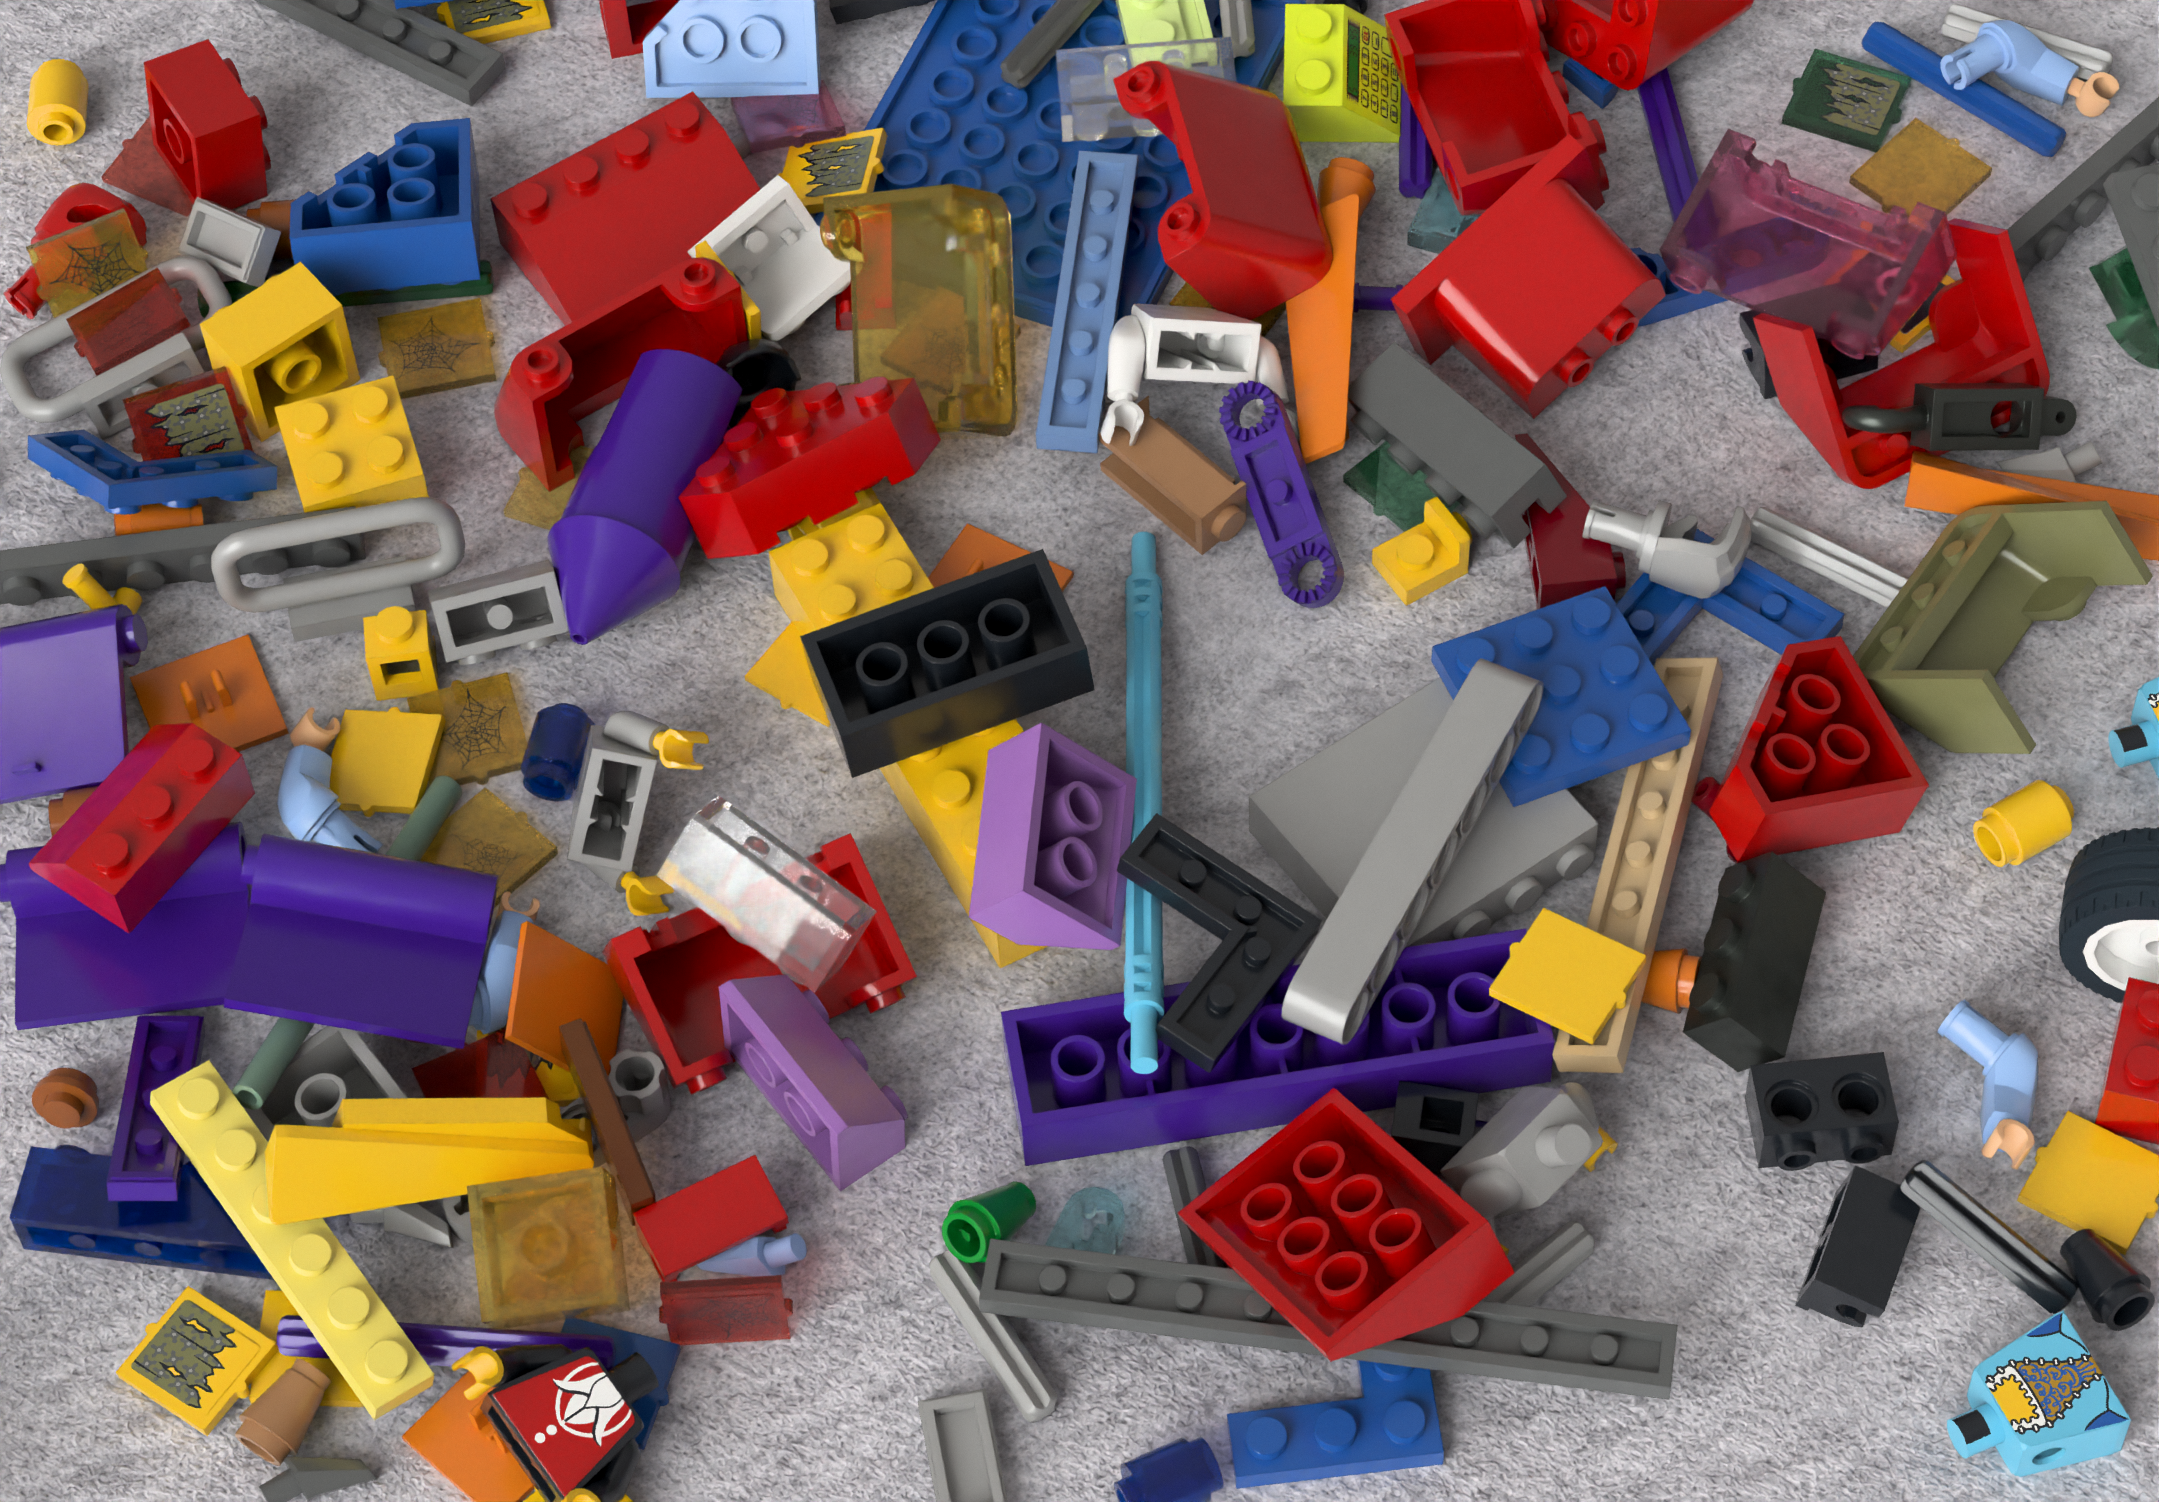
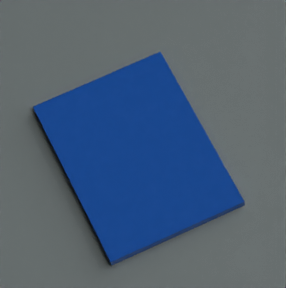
(967, 127)

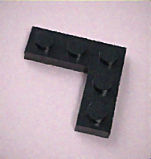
(1257, 927)

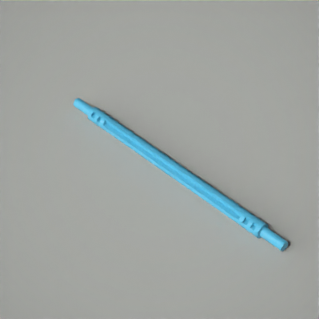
(1144, 761)

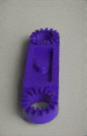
(1281, 494)

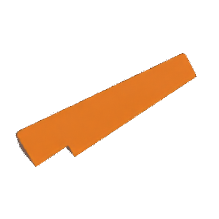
(1322, 338)
(1957, 487)

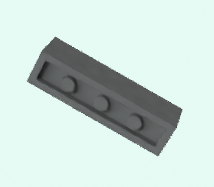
(1451, 444)

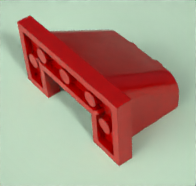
(1533, 285)

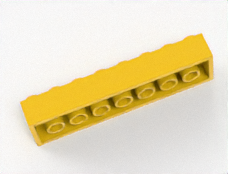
(857, 569)

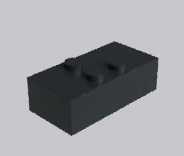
(948, 663)

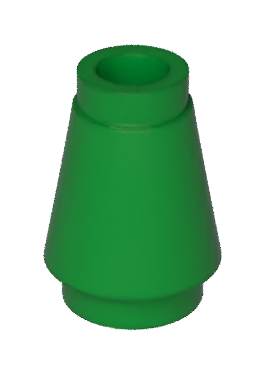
(986, 1217)

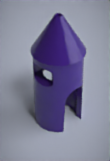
(624, 524)

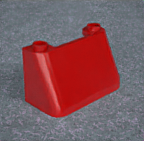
(1253, 216)
(590, 360)
(678, 966)

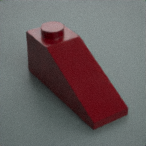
(1557, 554)

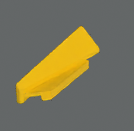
(416, 1152)

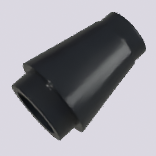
(2107, 1281)

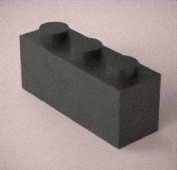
(1754, 962)

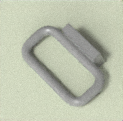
(104, 393)
(340, 597)

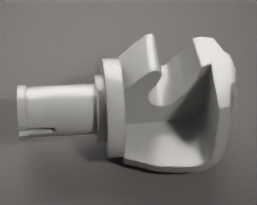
(1670, 550)

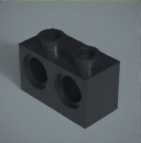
(1817, 1095)

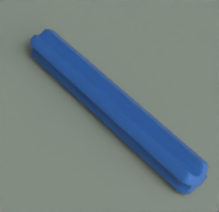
(1977, 98)

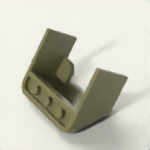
(1974, 602)

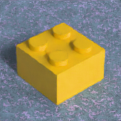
(281, 346)
(351, 447)

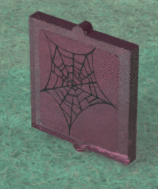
(787, 119)

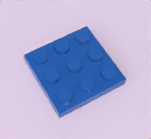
(1598, 698)

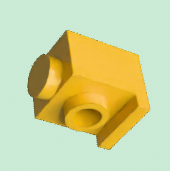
(399, 637)

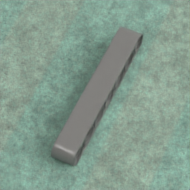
(1412, 852)

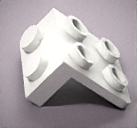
(778, 258)

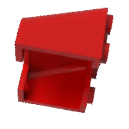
(1634, 38)
(1485, 93)

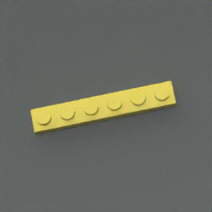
(299, 1255)

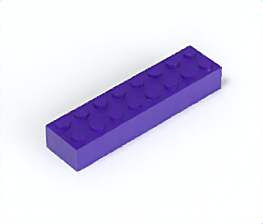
(1424, 1028)

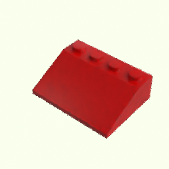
(623, 207)
(1348, 1232)

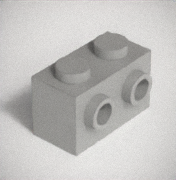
(498, 613)

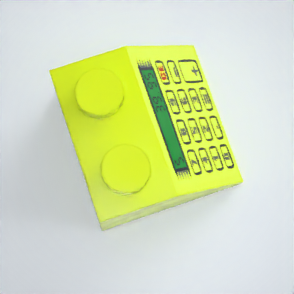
(1339, 76)

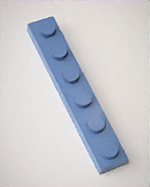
(1087, 302)

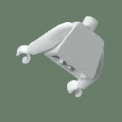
(1185, 346)

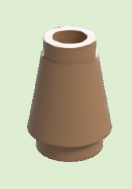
(283, 1413)

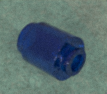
(555, 752)
(1171, 1474)

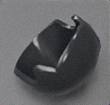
(757, 368)

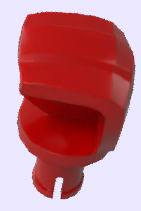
(72, 208)

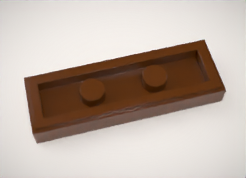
(606, 1117)

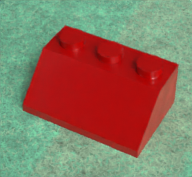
(147, 822)

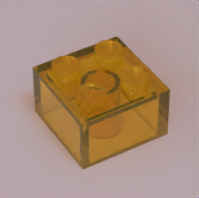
(548, 1248)

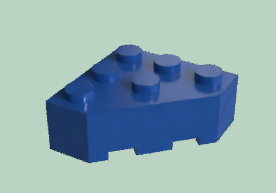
(396, 215)

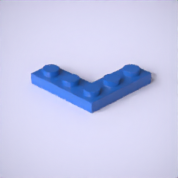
(126, 485)
(1753, 603)
(1382, 1431)

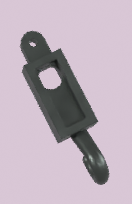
(1960, 413)

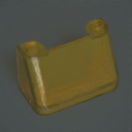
(933, 299)

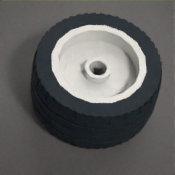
(2112, 912)

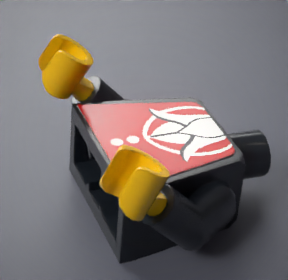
(564, 1416)

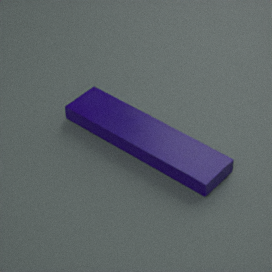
(145, 1155)

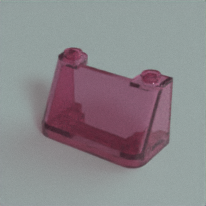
(1805, 250)

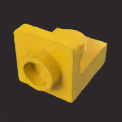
(1425, 554)

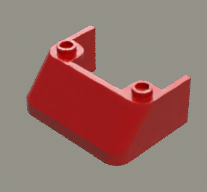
(1979, 334)

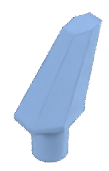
(758, 1256)

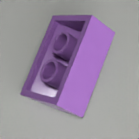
(1052, 843)
(811, 1076)

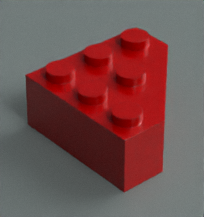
(805, 458)
(1815, 760)

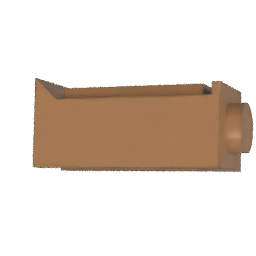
(1176, 482)

